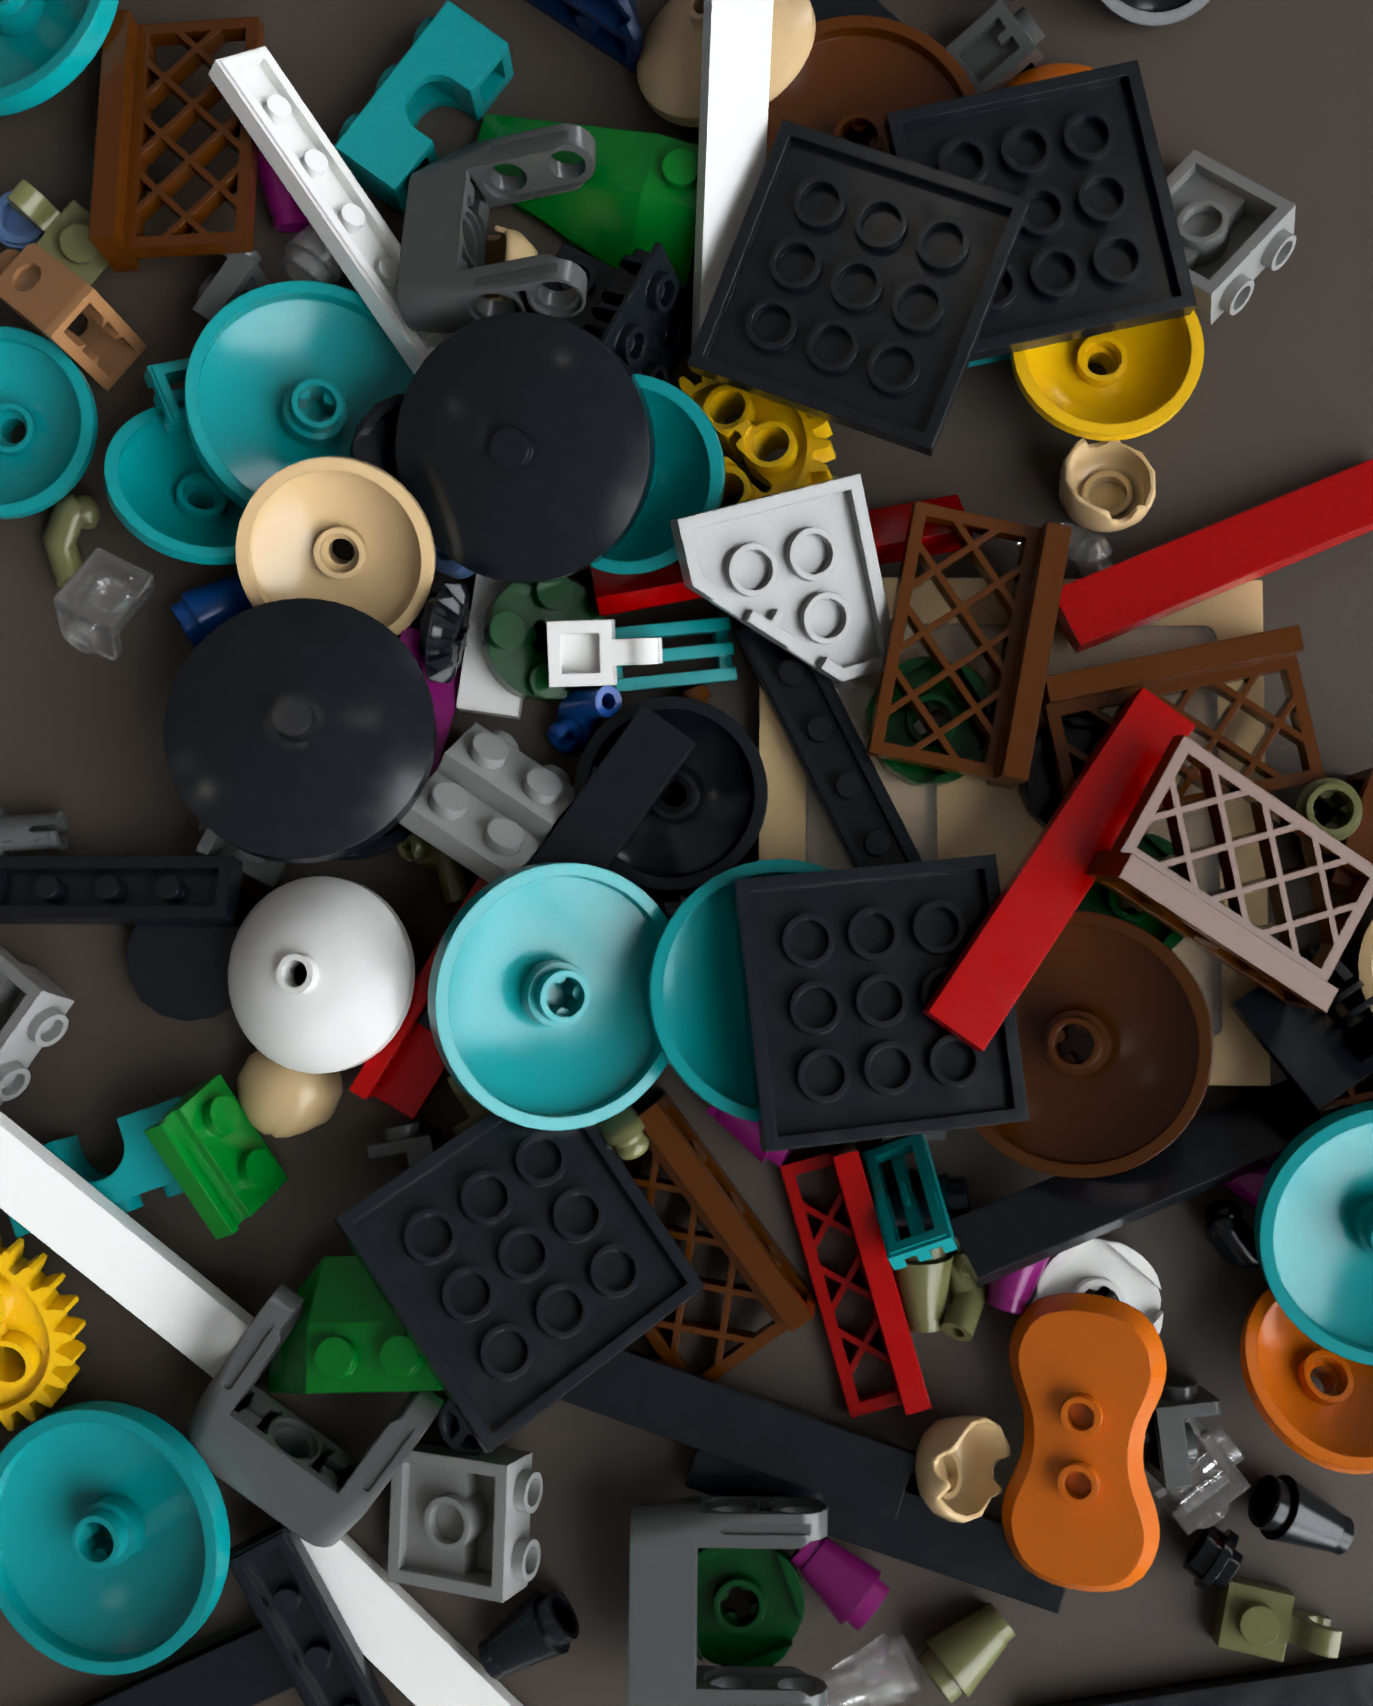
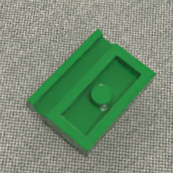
(216, 1156)

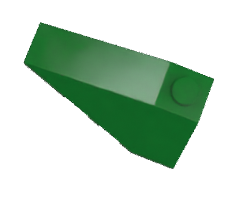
(636, 196)

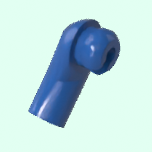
(580, 715)

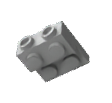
(1227, 232)
(490, 804)
(29, 1019)
(464, 1522)

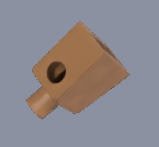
(52, 297)

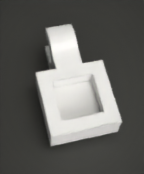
(589, 652)

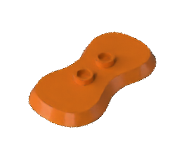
(1080, 1487)

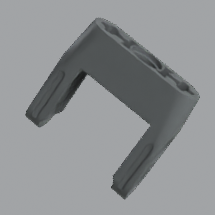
(448, 227)
(281, 1458)
(665, 1598)

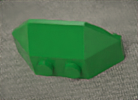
(347, 1339)

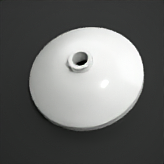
(355, 979)

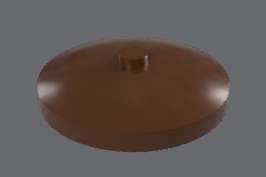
(863, 72)
(1108, 1052)

